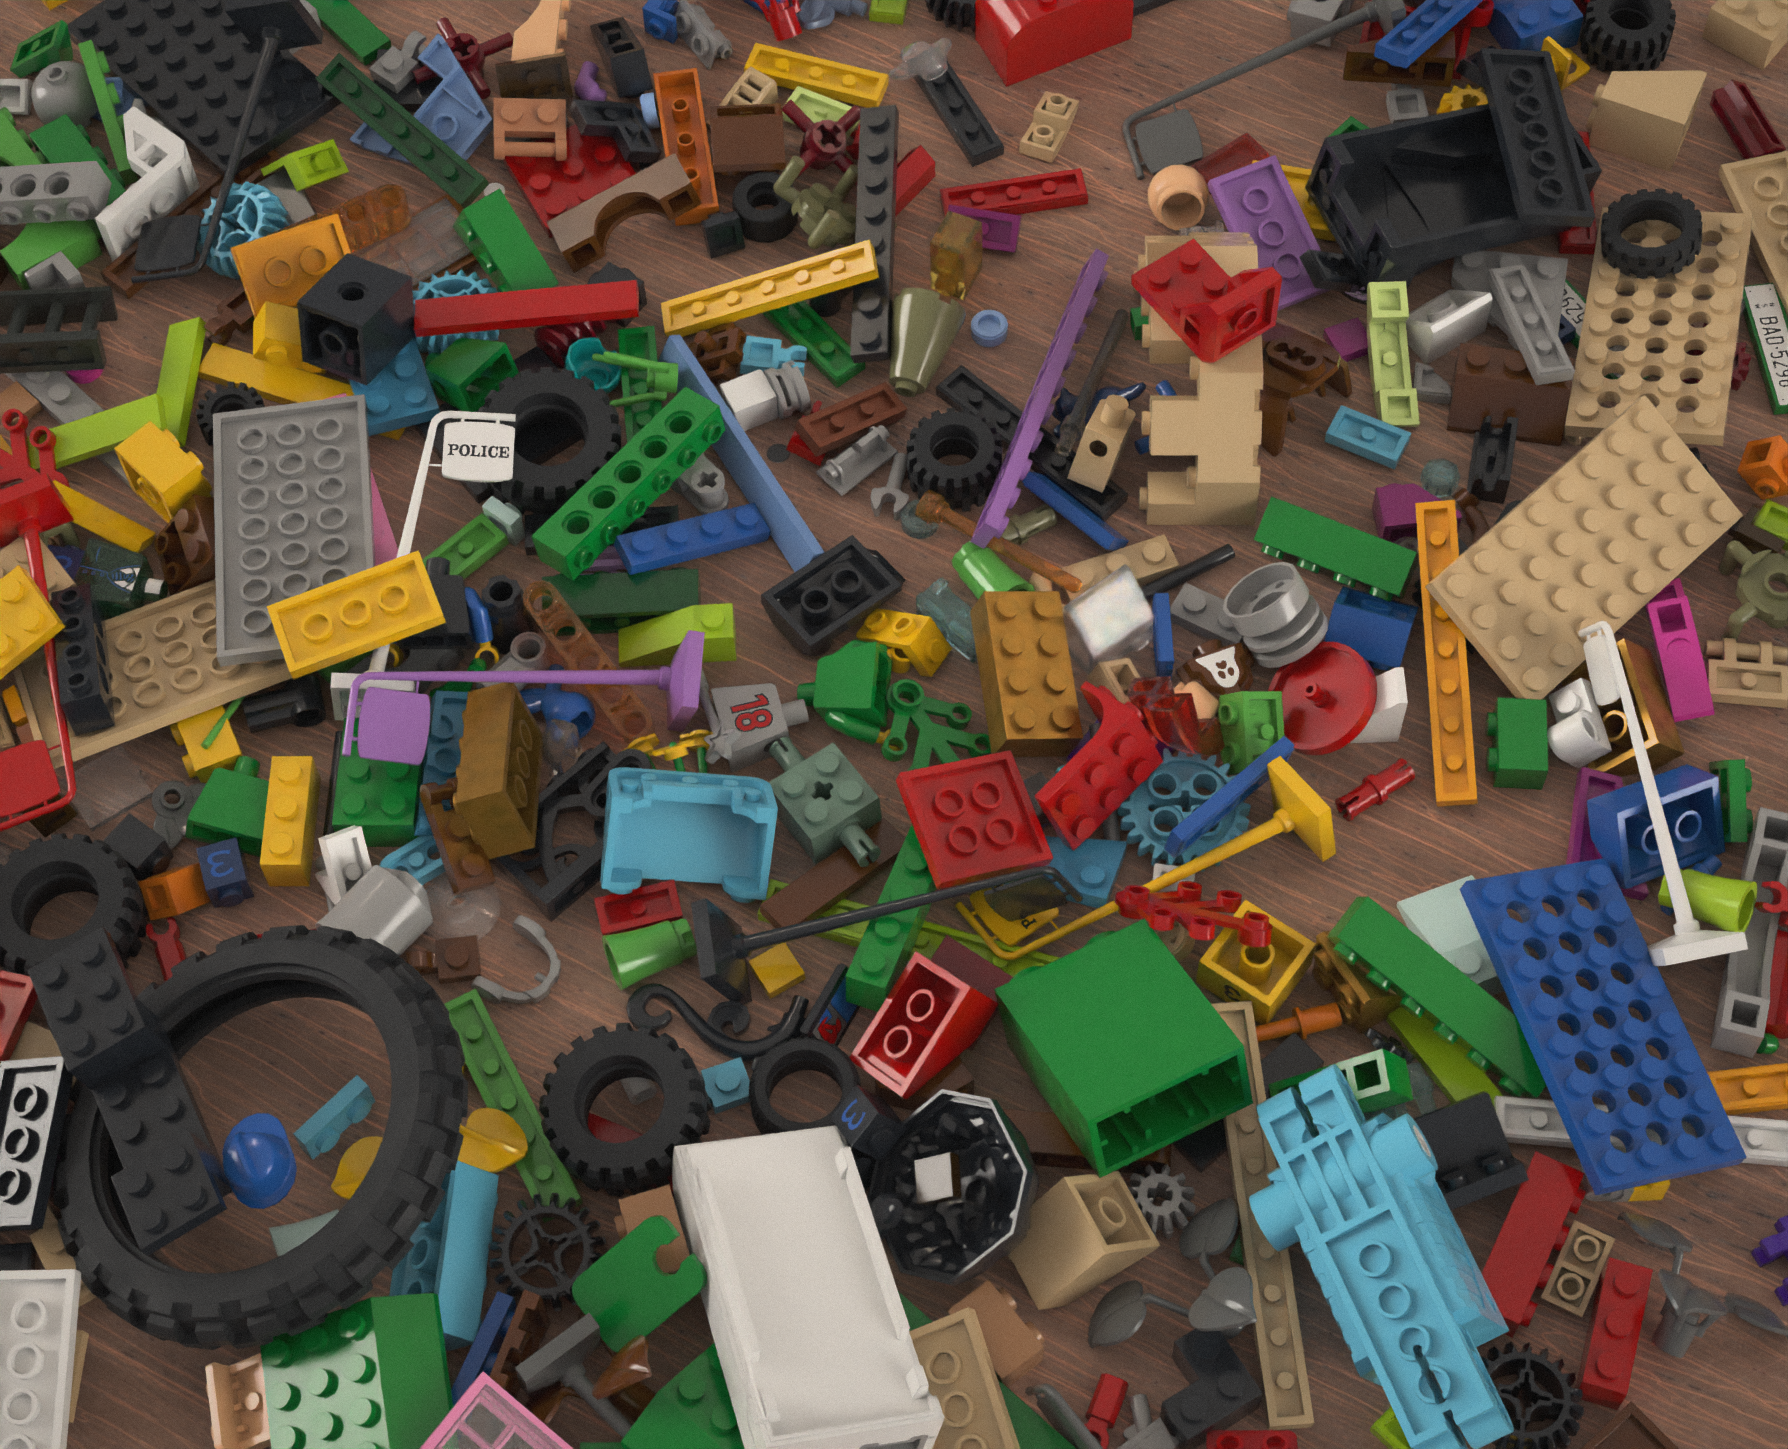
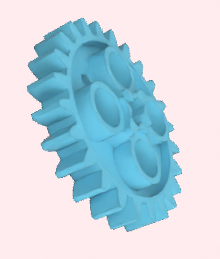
(1181, 777)

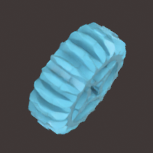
(247, 215)
(450, 286)

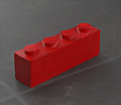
(1529, 1235)

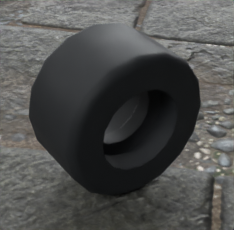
(762, 224)

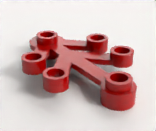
(17, 466)
(1194, 915)

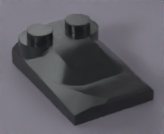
(830, 595)

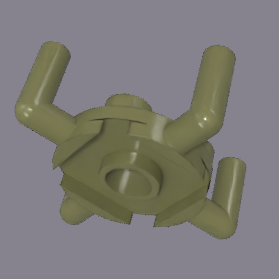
(822, 212)
(1753, 588)

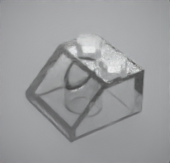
(1108, 620)

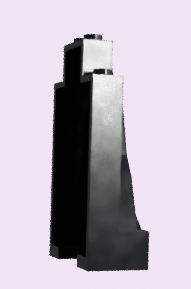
(1422, 193)

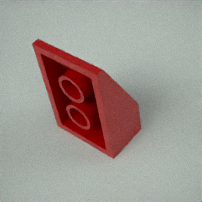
(921, 1026)

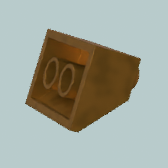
(1651, 709)

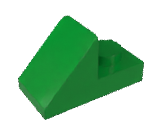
(43, 50)

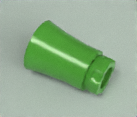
(986, 571)
(648, 950)

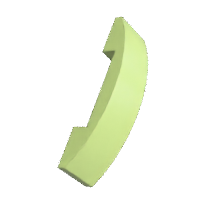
(1389, 354)

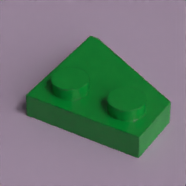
(1733, 785)

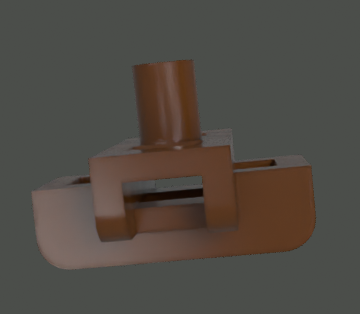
(711, 351)

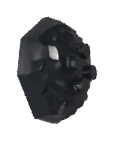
(998, 1186)

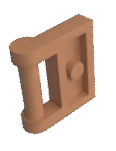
(529, 120)

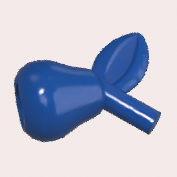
(561, 704)

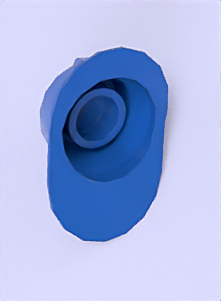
(259, 1161)

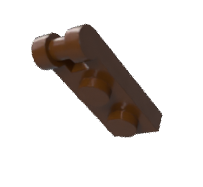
(462, 859)

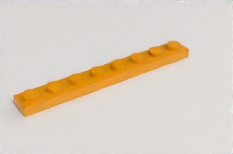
(1445, 662)

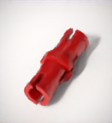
(1375, 789)

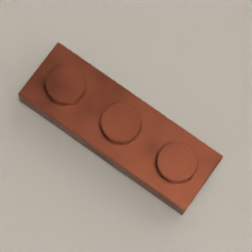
(850, 419)

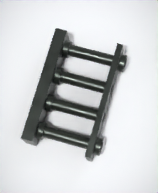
(52, 348)

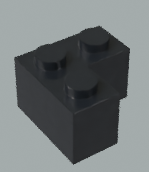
(1218, 1389)

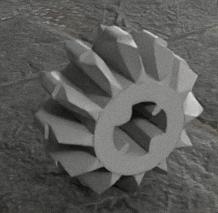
(1176, 1204)

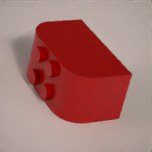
(1041, 35)

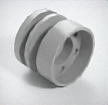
(1276, 614)

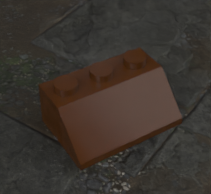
(1500, 386)

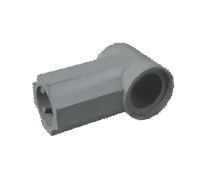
(522, 645)

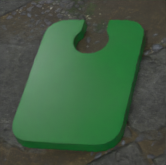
(630, 1291)

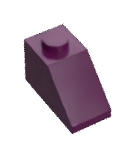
(1396, 510)

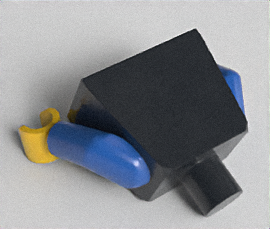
(464, 616)

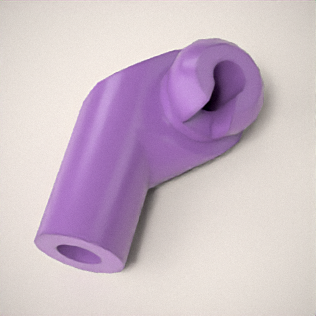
(586, 87)

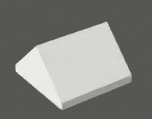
(1447, 322)

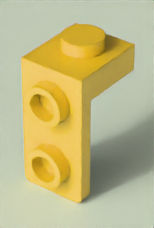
(910, 632)

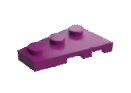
(1581, 848)

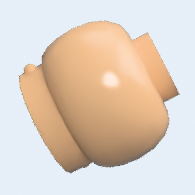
(1178, 196)

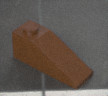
(1429, 69)

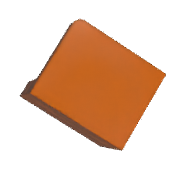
(174, 891)

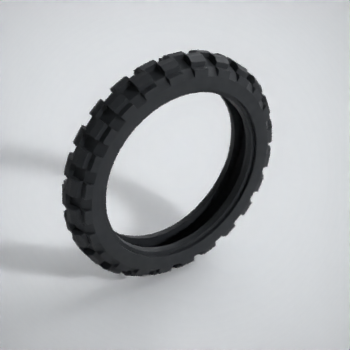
(370, 1229)

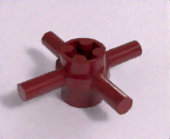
(469, 54)
(829, 132)

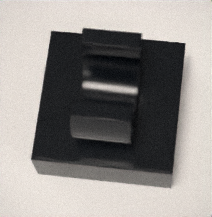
(722, 233)

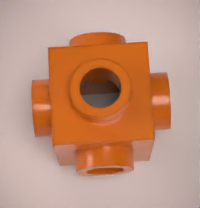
(1766, 467)

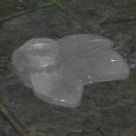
(923, 60)

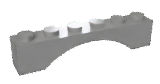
(1747, 973)

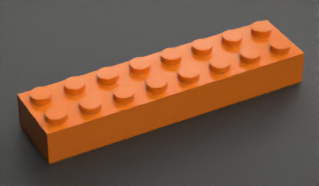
(686, 136)

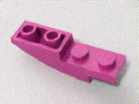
(1679, 653)

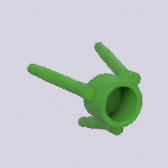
(659, 376)

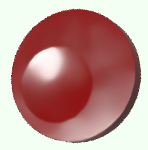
(1326, 698)

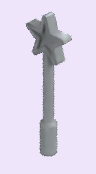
(723, 734)

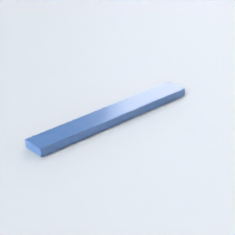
(746, 464)

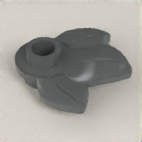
(172, 818)

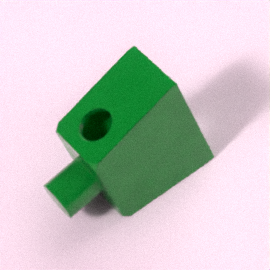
(469, 371)
(231, 807)

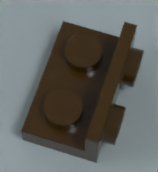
(535, 78)

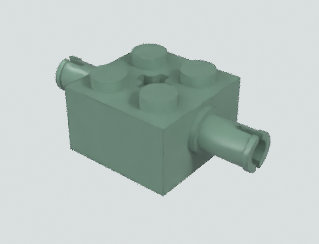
(825, 802)

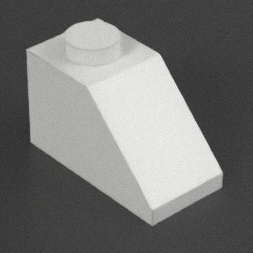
(1389, 709)

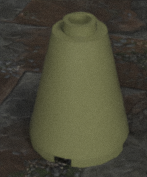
(920, 337)

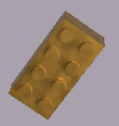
(1026, 673)
(499, 770)

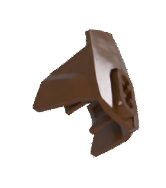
(1294, 367)

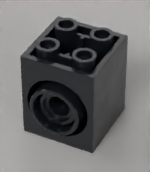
(356, 318)

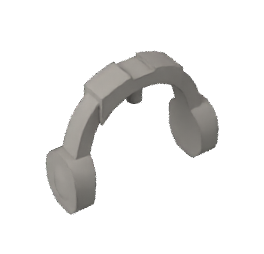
(495, 993)

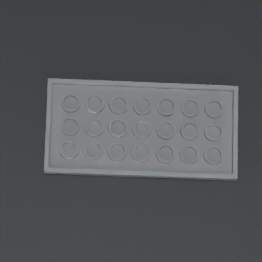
(286, 513)

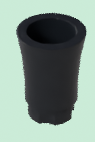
(506, 611)

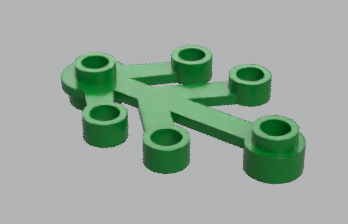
(931, 735)

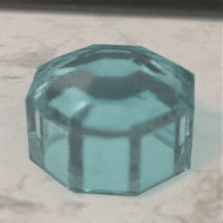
(1440, 477)

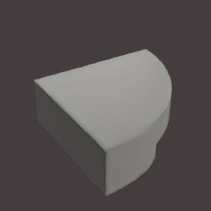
(1430, 385)

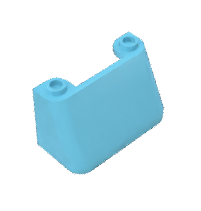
(688, 830)

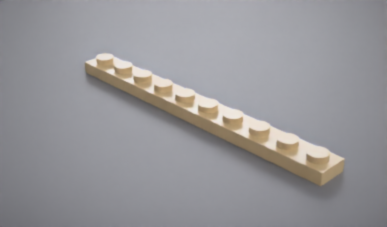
(1274, 1299)

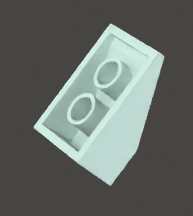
(1447, 927)

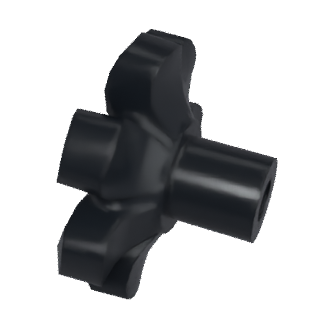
(1390, 1044)

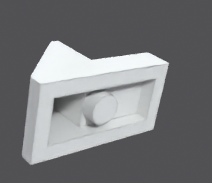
(345, 861)

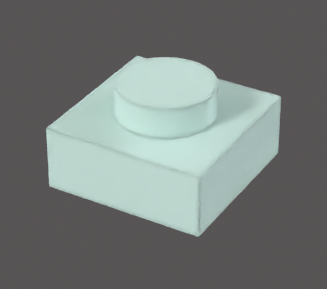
(506, 518)

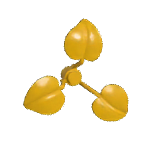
(489, 1143)

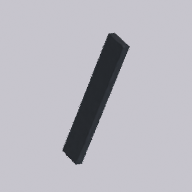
(967, 391)

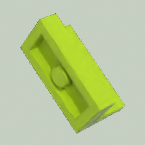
(311, 165)

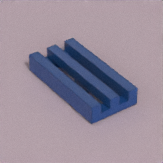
(1162, 635)

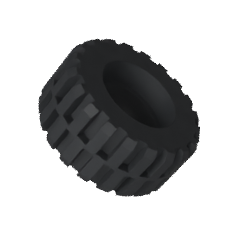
(561, 400)
(63, 867)
(594, 1067)

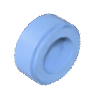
(650, 110)
(989, 328)

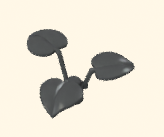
(1686, 1300)
(1221, 1307)

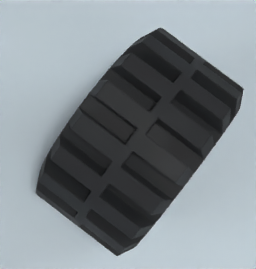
(1627, 33)
(960, 435)

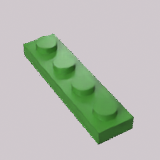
(106, 99)

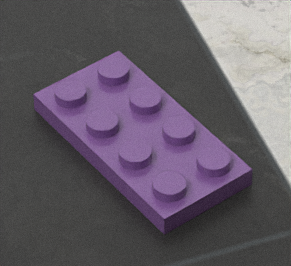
(1263, 204)

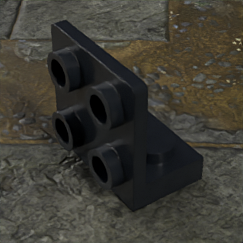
(1470, 1150)

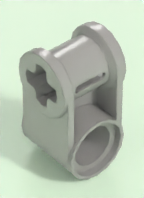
(703, 486)

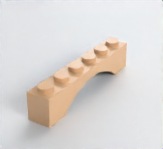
(542, 31)

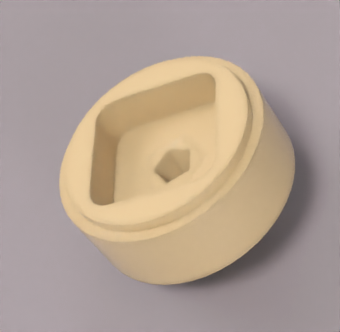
(1177, 941)

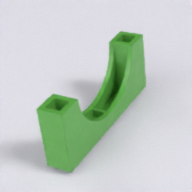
(41, 240)

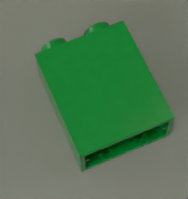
(1123, 1046)

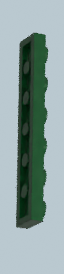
(402, 131)

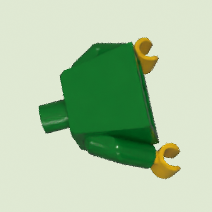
(853, 689)

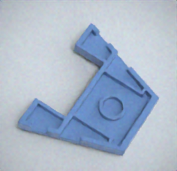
(450, 112)

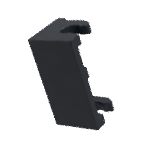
(1492, 460)

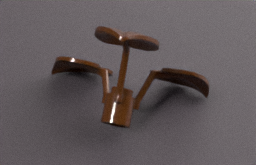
(618, 1382)

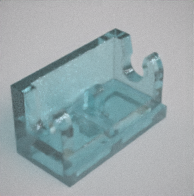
(949, 615)

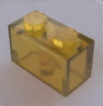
(956, 255)

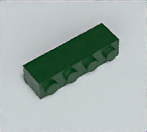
(620, 600)

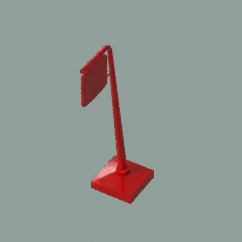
(27, 769)

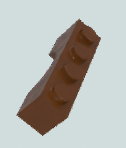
(655, 190)

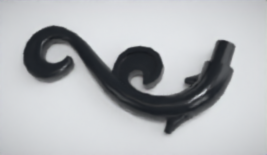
(721, 1015)

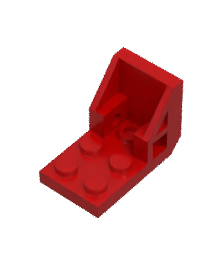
(1206, 304)

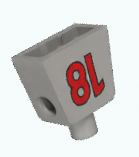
(759, 717)

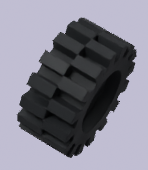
(225, 401)

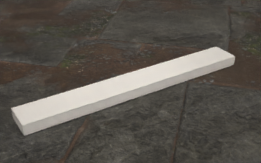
(1540, 1124)

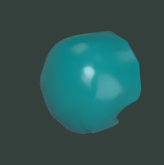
(580, 361)

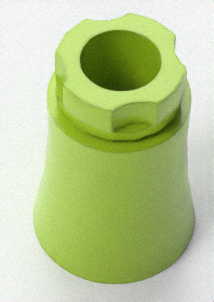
(1716, 899)

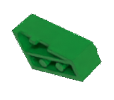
(503, 245)

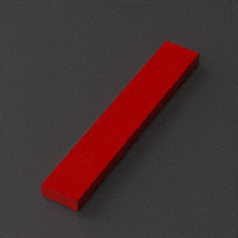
(526, 308)

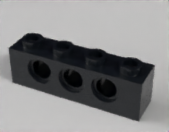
(83, 660)

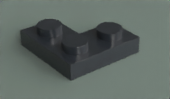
(617, 121)

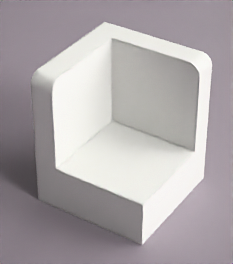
(750, 399)

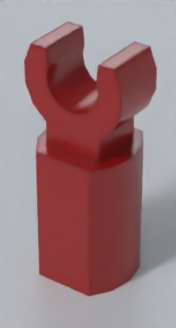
(168, 948)
(1105, 1406)

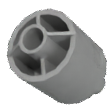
(383, 907)

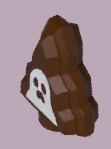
(1219, 668)

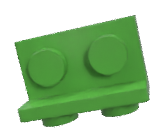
(1249, 726)

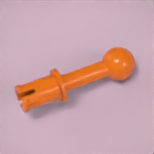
(1302, 1022)

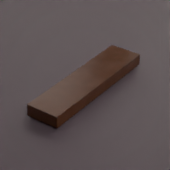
(831, 880)

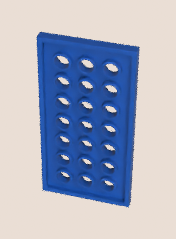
(1628, 1036)

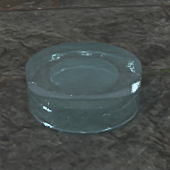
(913, 525)

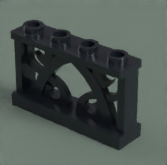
(565, 882)

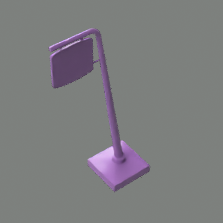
(397, 723)

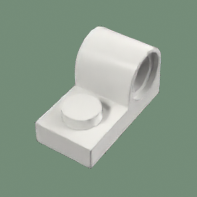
(1579, 729)

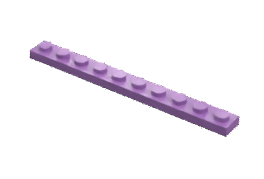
(1038, 407)

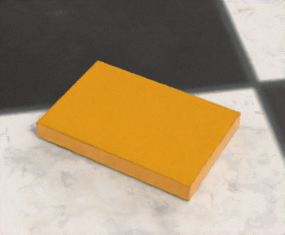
(289, 262)

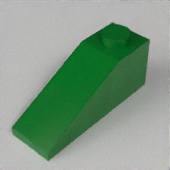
(1375, 1078)

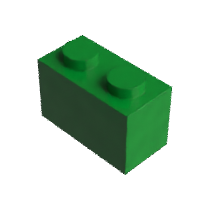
(1518, 743)

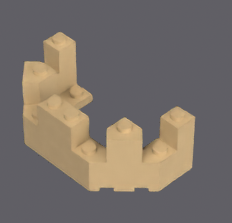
(1217, 424)

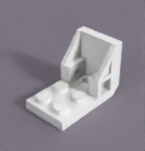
(164, 182)

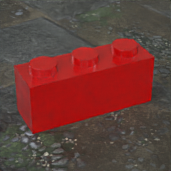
(1613, 1333)

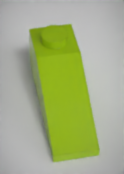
(659, 638)

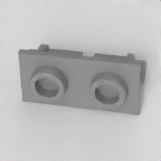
(699, 34)
(858, 460)

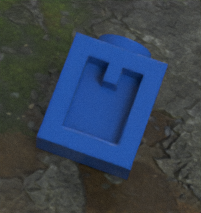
(661, 19)

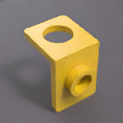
(1562, 60)

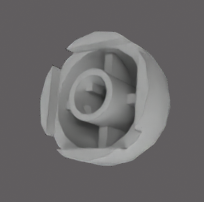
(64, 90)

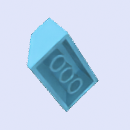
(453, 1253)

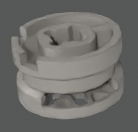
(789, 389)

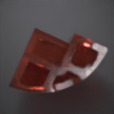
(1174, 717)

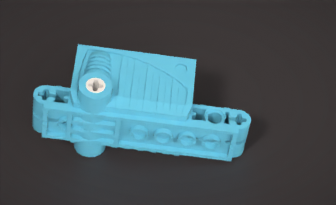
(1384, 1258)

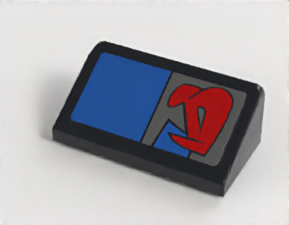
(831, 1012)

